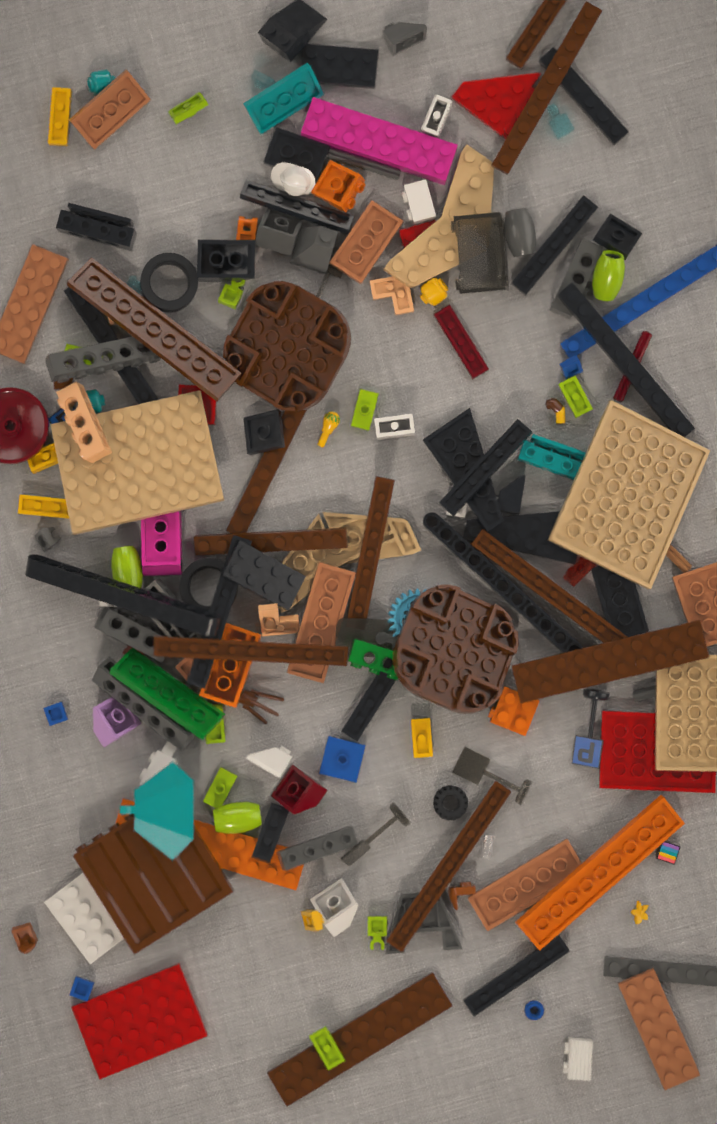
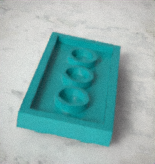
(283, 98)

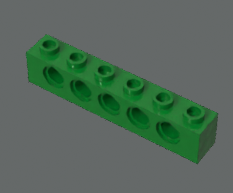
(360, 648)

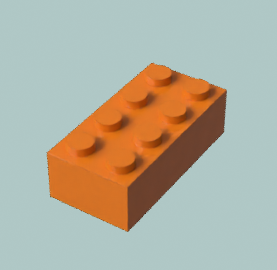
(229, 676)

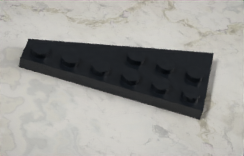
(457, 451)
(526, 535)

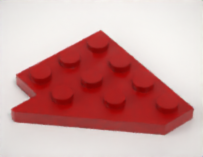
(497, 100)

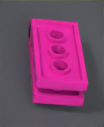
(170, 560)

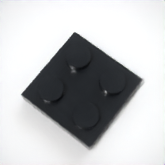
(617, 236)
(264, 432)

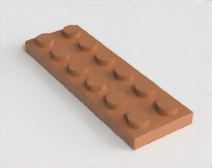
(30, 302)
(322, 611)
(524, 885)
(658, 1029)

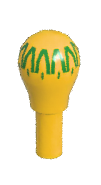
(330, 422)

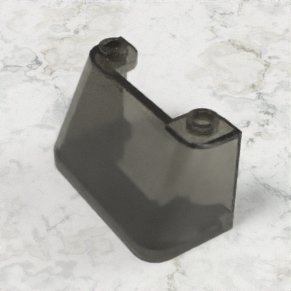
(481, 253)

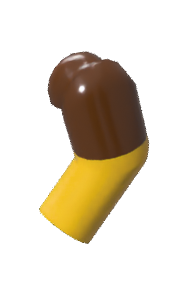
(558, 408)

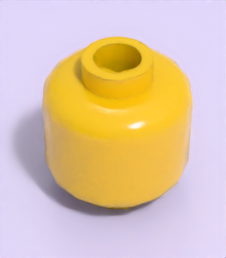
(434, 291)

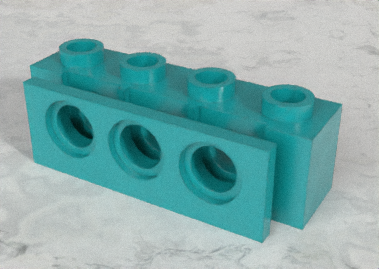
(549, 460)

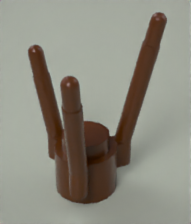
(250, 700)

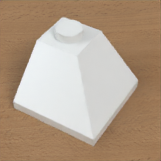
(273, 760)
(336, 907)

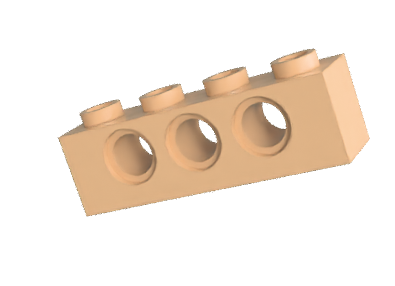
(99, 446)

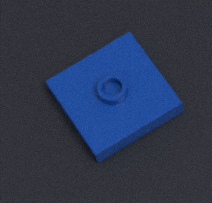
(342, 759)

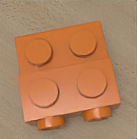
(339, 186)
(511, 713)

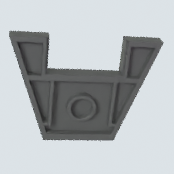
(436, 920)

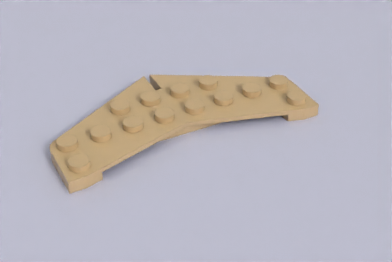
(437, 246)
(397, 542)

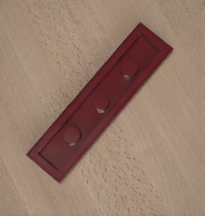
(461, 341)

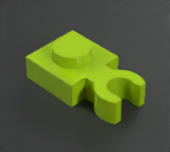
(231, 294)
(377, 927)

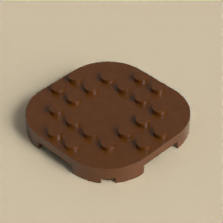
(288, 345)
(455, 649)

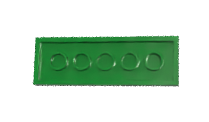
(167, 693)

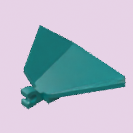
(165, 810)

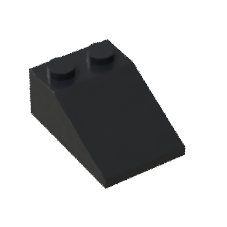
(291, 29)
(225, 260)

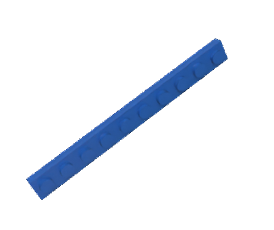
(646, 300)

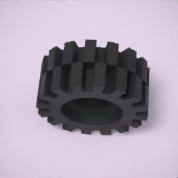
(450, 814)

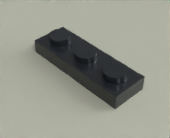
(270, 833)

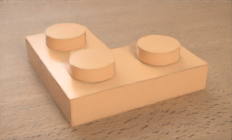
(393, 288)
(274, 624)

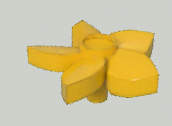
(639, 912)

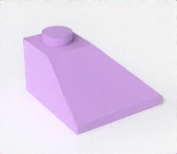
(112, 721)

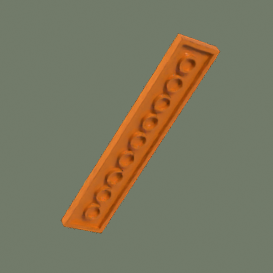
(235, 853)
(600, 872)

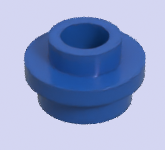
(534, 1016)

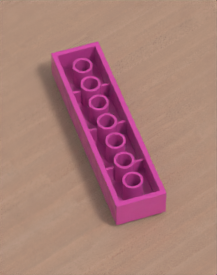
(379, 141)

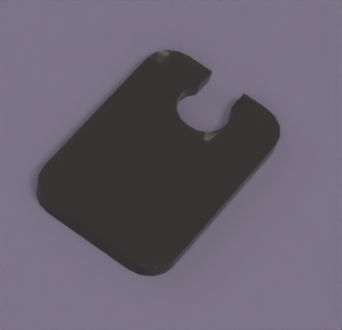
(361, 629)

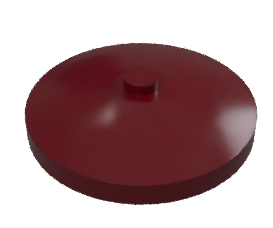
(22, 425)

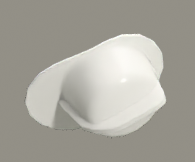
(292, 179)

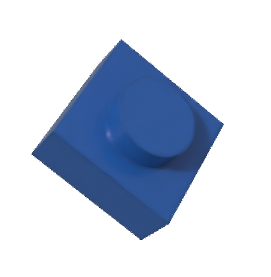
(571, 367)
(56, 713)
(82, 988)

